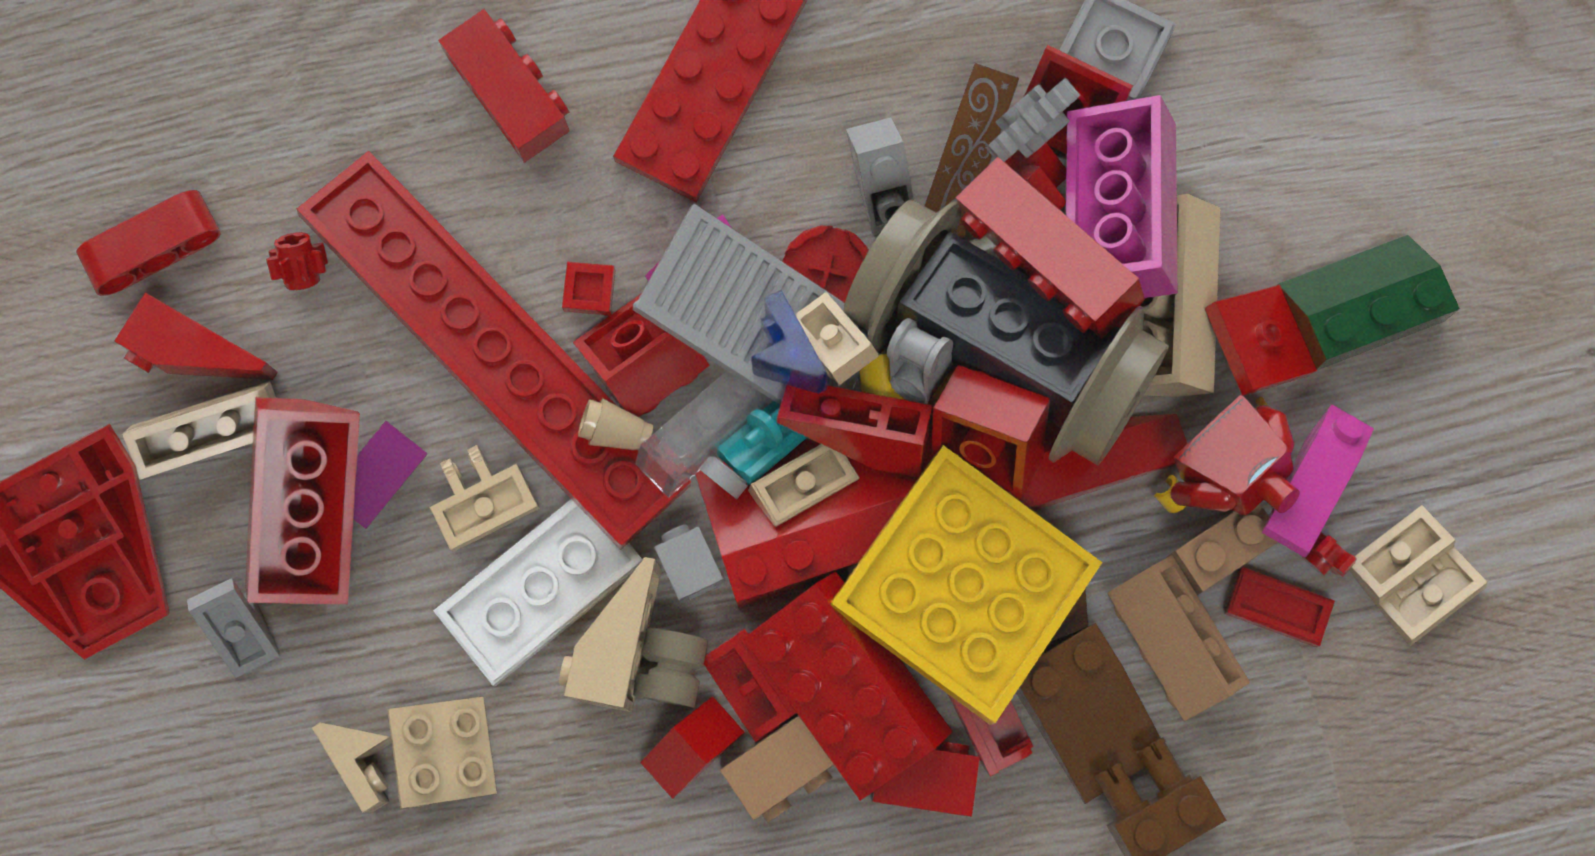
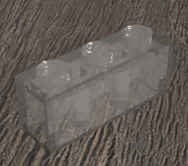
(696, 431)

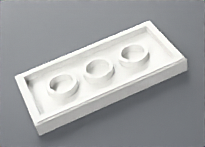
(535, 591)

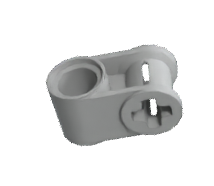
(918, 362)

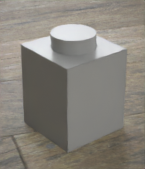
(688, 563)

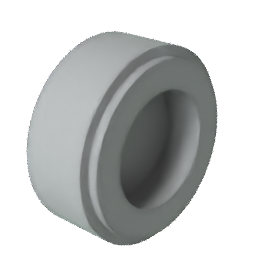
(723, 476)

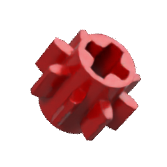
(297, 261)

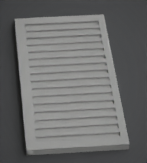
(714, 293)

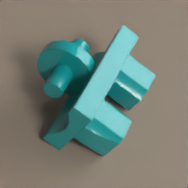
(758, 444)

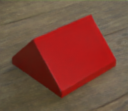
(1091, 83)

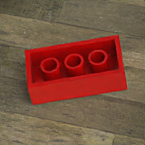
(847, 689)

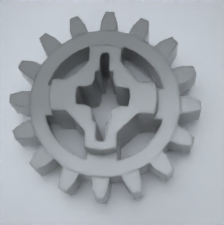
(1033, 121)

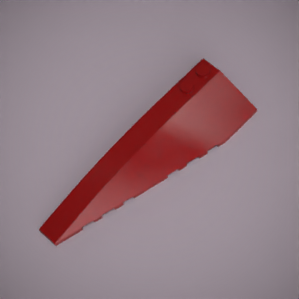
(842, 527)

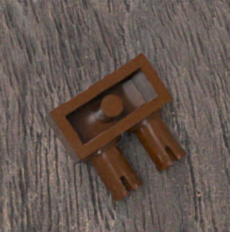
(1167, 822)

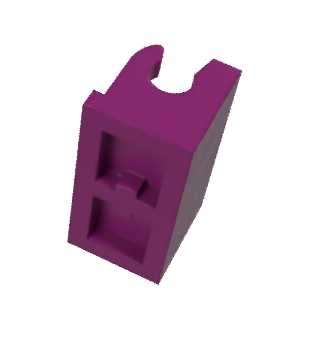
(382, 470)

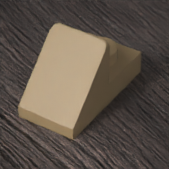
(835, 338)
(347, 752)

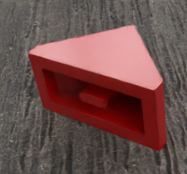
(692, 746)

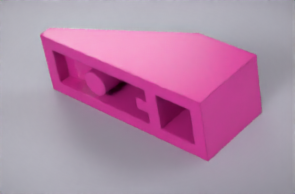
(1321, 476)

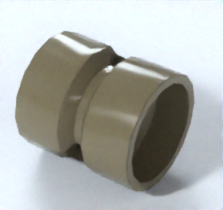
(670, 667)

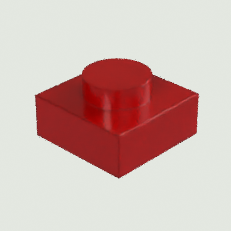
(588, 288)

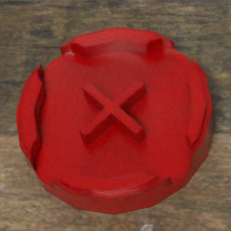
(827, 258)

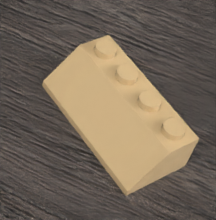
(1182, 317)

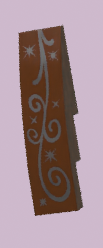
(974, 128)

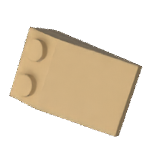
(611, 649)

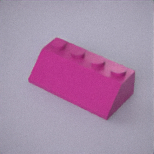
(1126, 186)

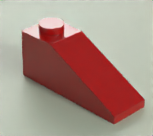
(181, 346)
(863, 426)

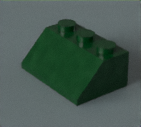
(1369, 300)

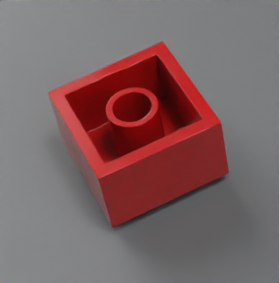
(992, 427)

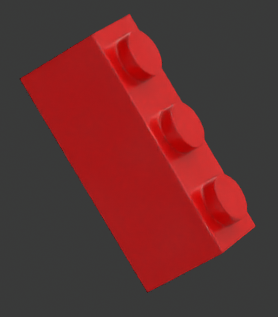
(506, 84)

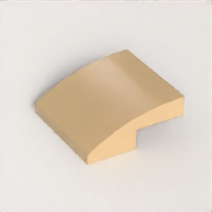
(1416, 575)

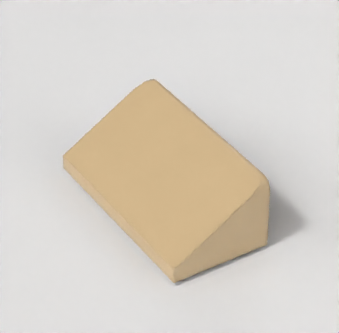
(802, 483)

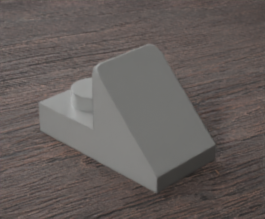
(234, 627)

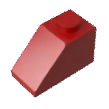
(937, 782)

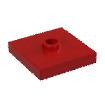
(1260, 339)

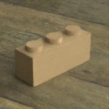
(194, 431)

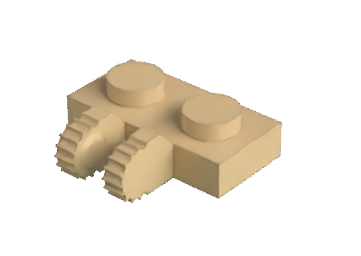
(484, 506)

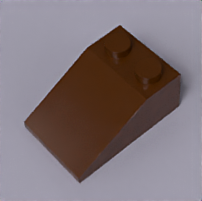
(1087, 710)

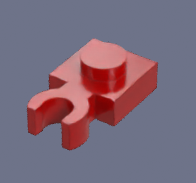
(1329, 556)

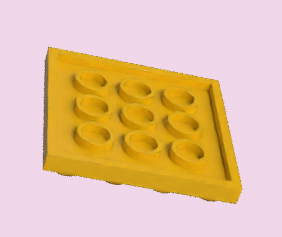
(966, 585)

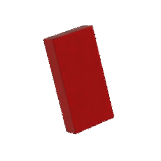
(1279, 607)

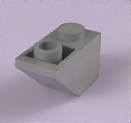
(880, 170)

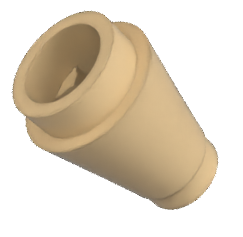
(613, 426)

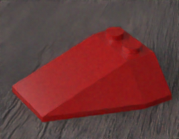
(81, 544)

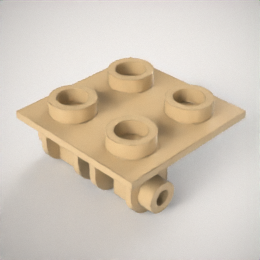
(441, 752)

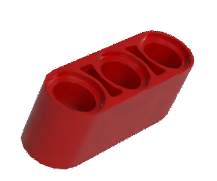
(148, 242)

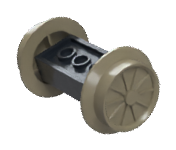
(1003, 327)

